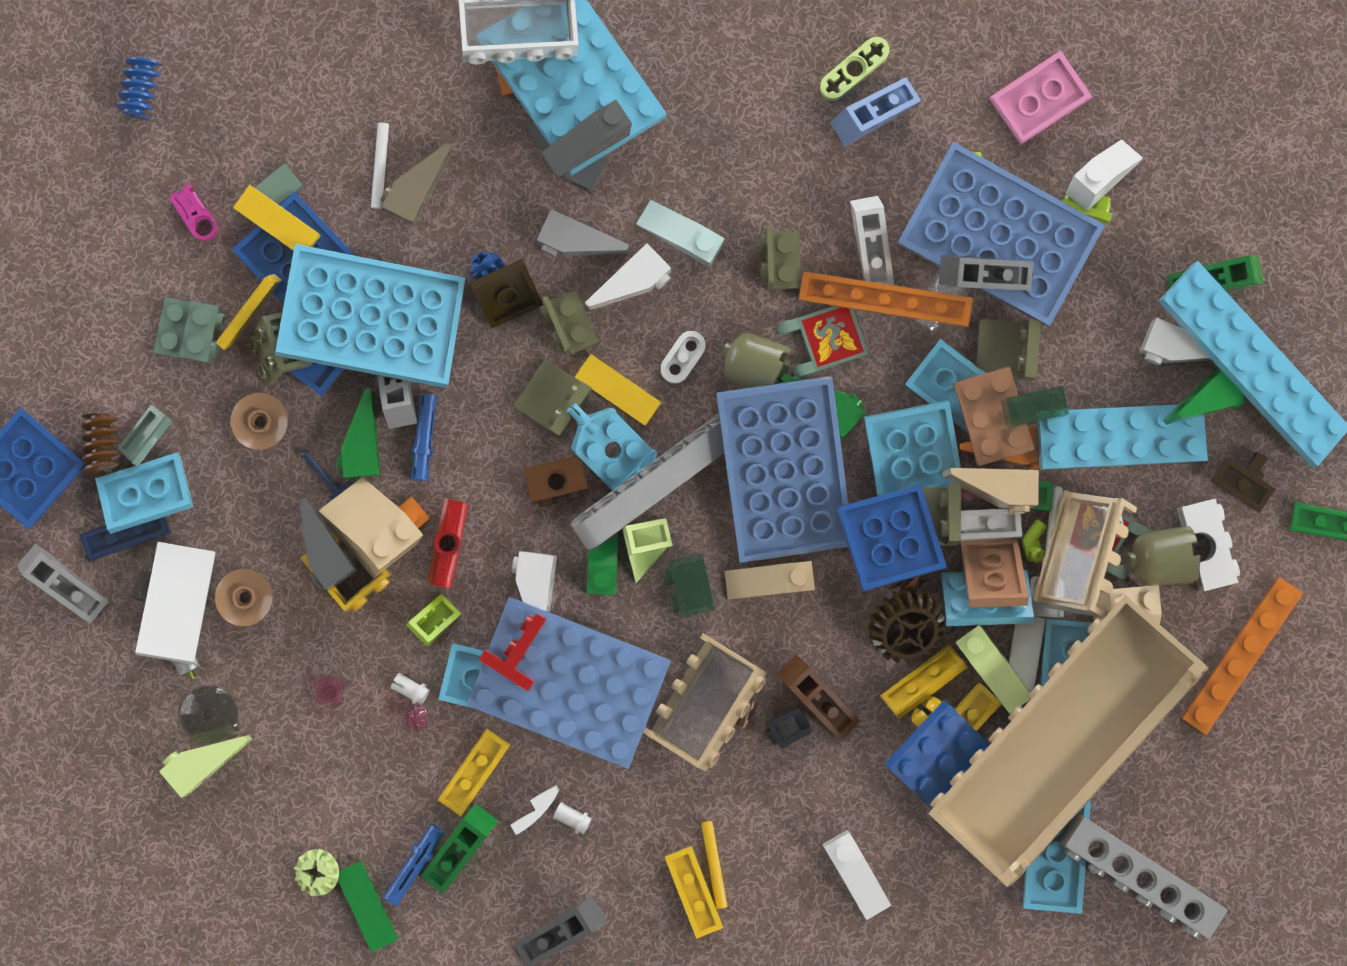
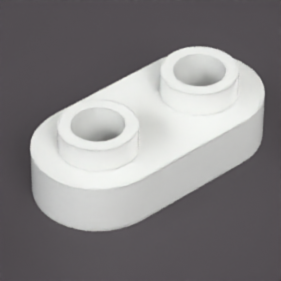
(682, 357)

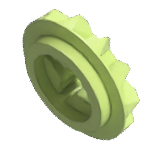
(325, 864)

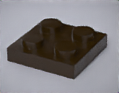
(506, 293)

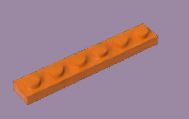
(886, 299)
(1241, 655)

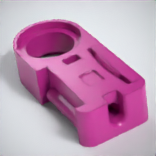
(193, 212)

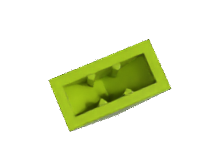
(433, 620)

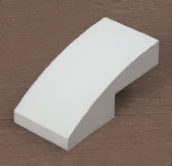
(541, 804)

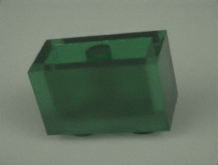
(1034, 407)
(690, 585)

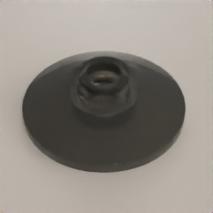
(223, 711)

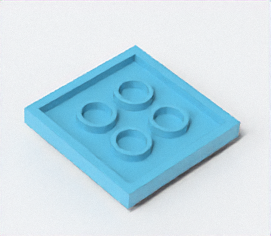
(912, 447)

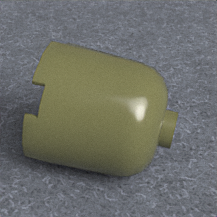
(755, 360)
(1165, 557)

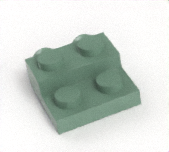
(189, 330)

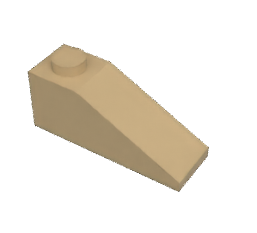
(769, 580)

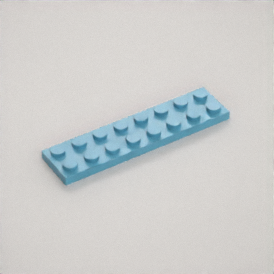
(1254, 364)

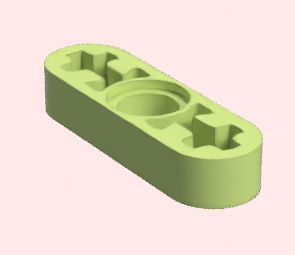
(875, 62)

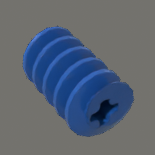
(137, 87)

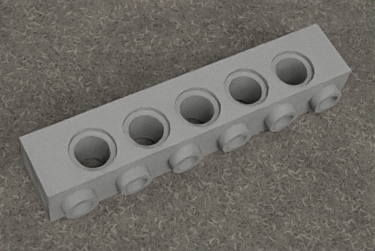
(1206, 912)

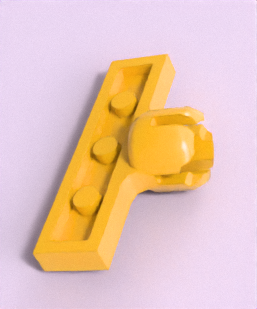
(973, 708)

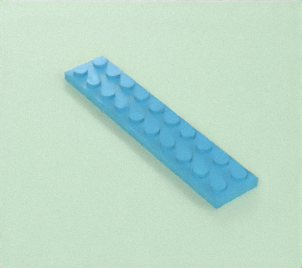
(1055, 878)

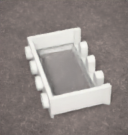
(517, 30)

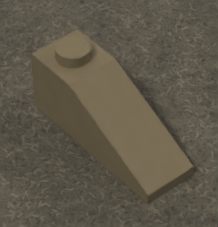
(413, 189)

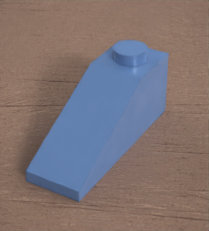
(874, 111)

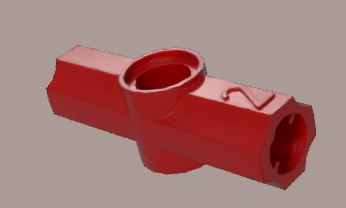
(451, 524)

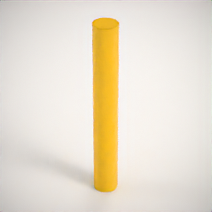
(714, 864)

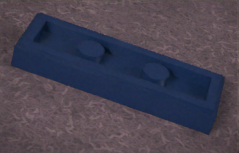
(101, 543)

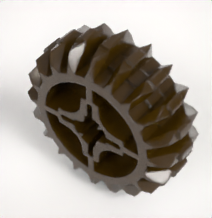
(918, 613)

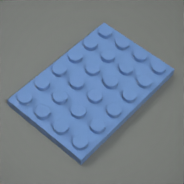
(993, 214)
(784, 468)
(586, 686)

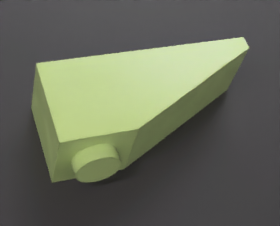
(994, 668)
(194, 766)

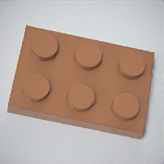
(984, 418)
(993, 573)

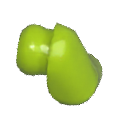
(1031, 543)

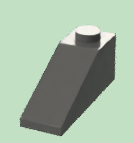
(588, 138)
(985, 273)
(324, 553)
(561, 932)

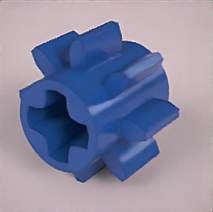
(485, 264)

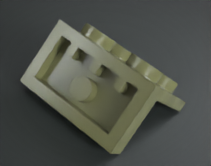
(782, 257)
(570, 321)
(264, 342)
(1009, 345)
(549, 397)
(945, 512)

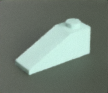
(681, 233)

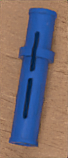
(423, 438)
(412, 865)

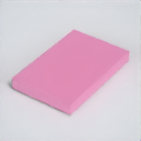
(1040, 97)

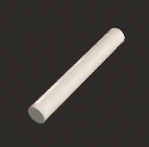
(379, 165)

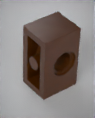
(539, 476)

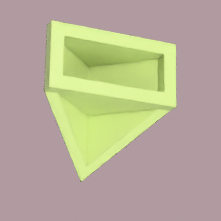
(646, 544)

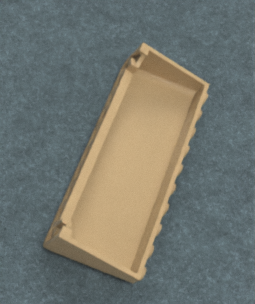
(1067, 740)

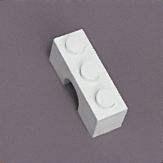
(1218, 567)

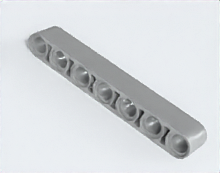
(650, 484)

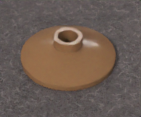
(249, 410)
(229, 597)

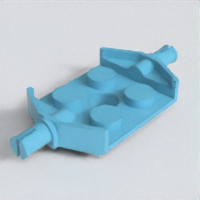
(596, 432)

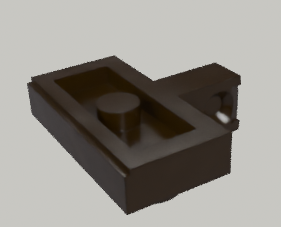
(1245, 481)

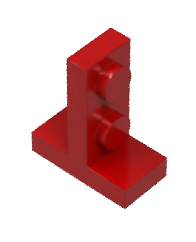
(515, 653)

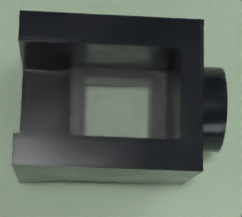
(789, 727)

